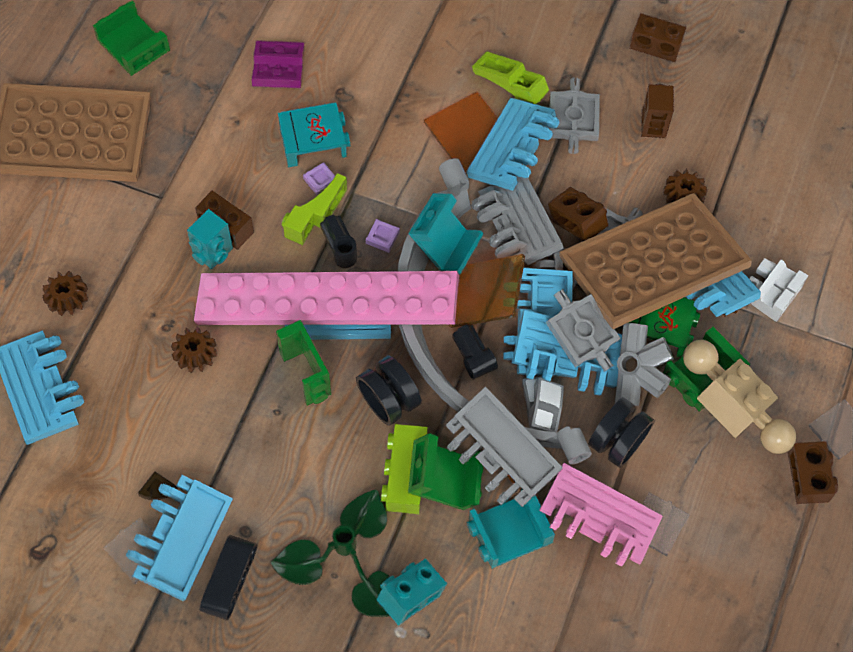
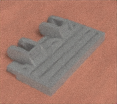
(519, 220)
(505, 446)

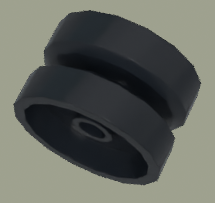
(388, 390)
(618, 429)

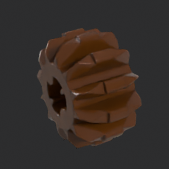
(684, 184)
(65, 293)
(189, 341)

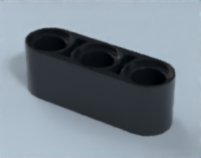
(228, 577)

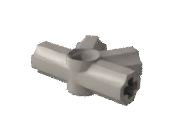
(648, 358)

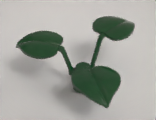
(301, 559)

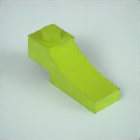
(512, 77)
(302, 219)

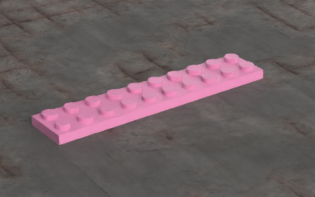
(328, 298)

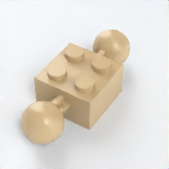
(738, 397)

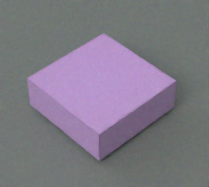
(319, 178)
(382, 235)

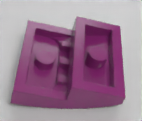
(278, 64)

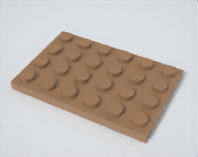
(72, 131)
(654, 260)

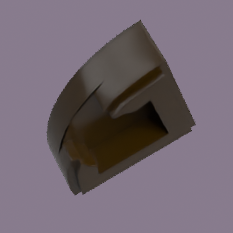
(150, 488)

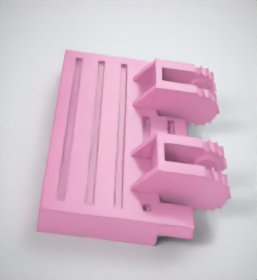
(602, 513)

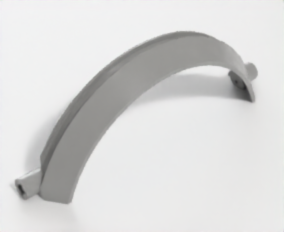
(414, 259)

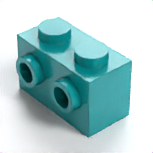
(209, 240)
(411, 590)

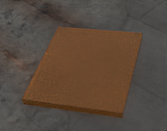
(463, 128)
(489, 290)

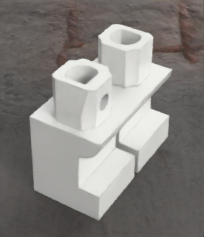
(778, 288)

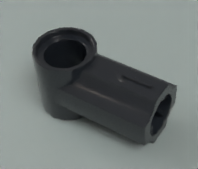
(339, 241)
(476, 357)

